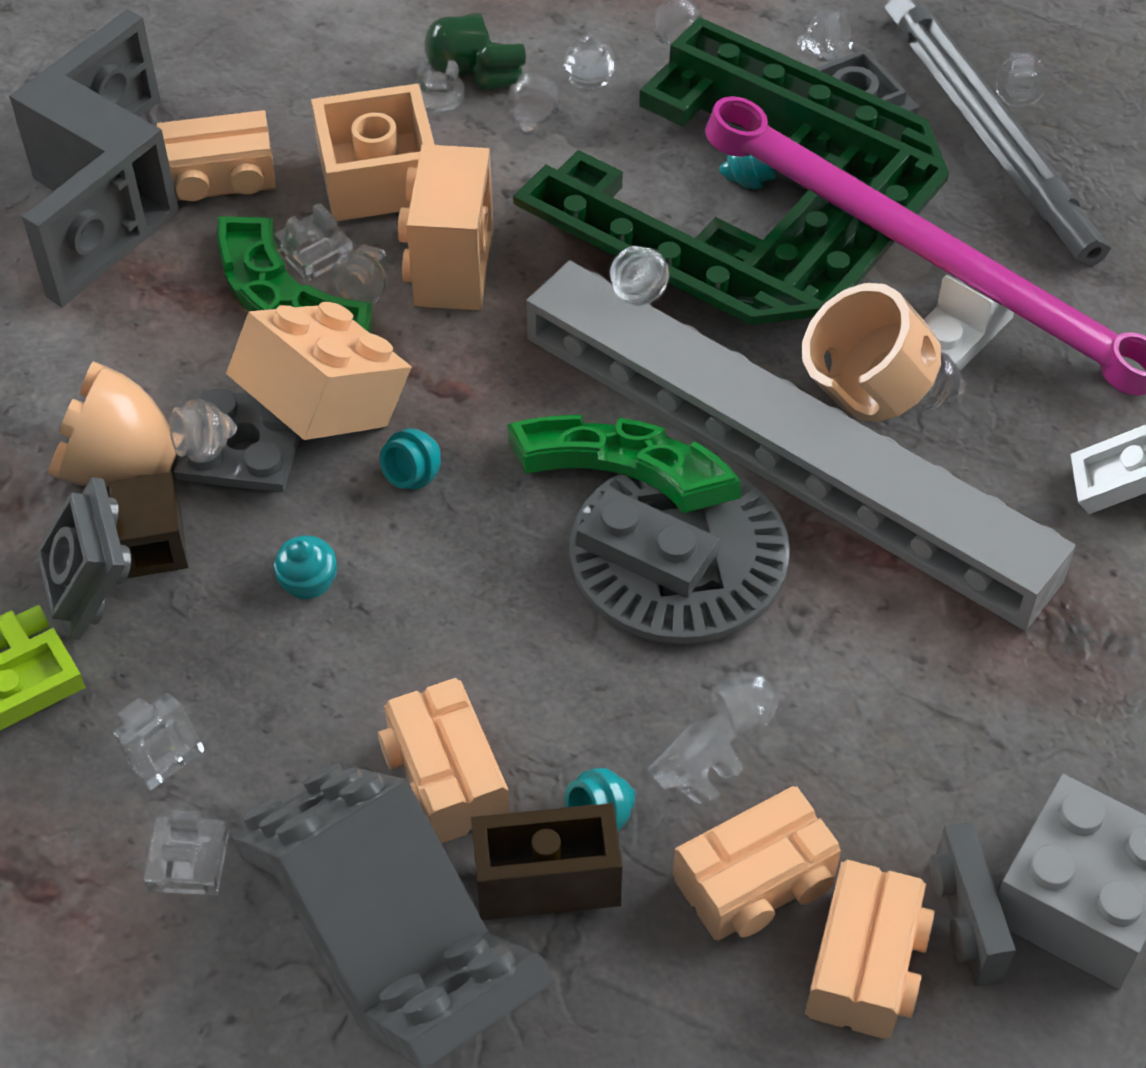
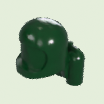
(469, 45)

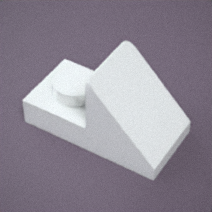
(965, 320)
(1111, 470)

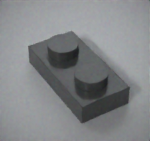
(648, 542)
(978, 925)

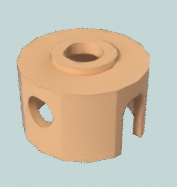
(878, 351)

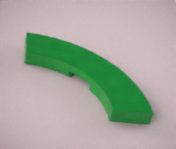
(260, 276)
(637, 449)

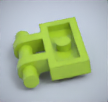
(34, 669)

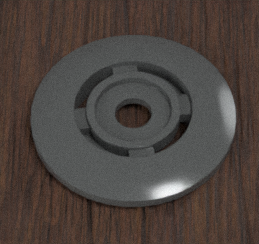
(743, 574)

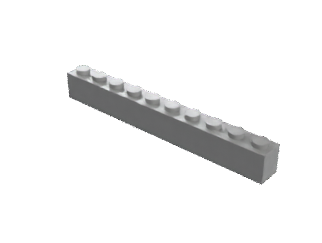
(803, 445)

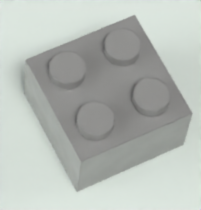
(1082, 882)

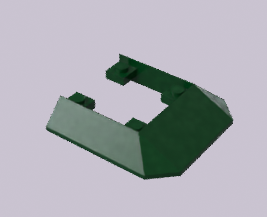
(816, 244)

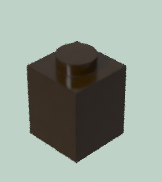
(150, 523)

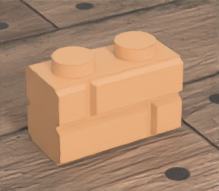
(219, 155)
(444, 757)
(757, 865)
(868, 950)

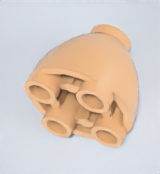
(112, 433)

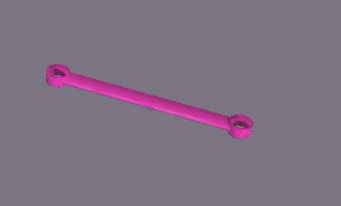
(928, 241)

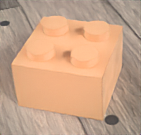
(368, 146)
(448, 227)
(318, 369)

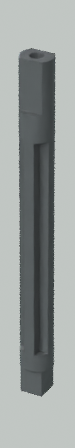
(999, 131)

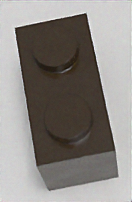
(547, 861)

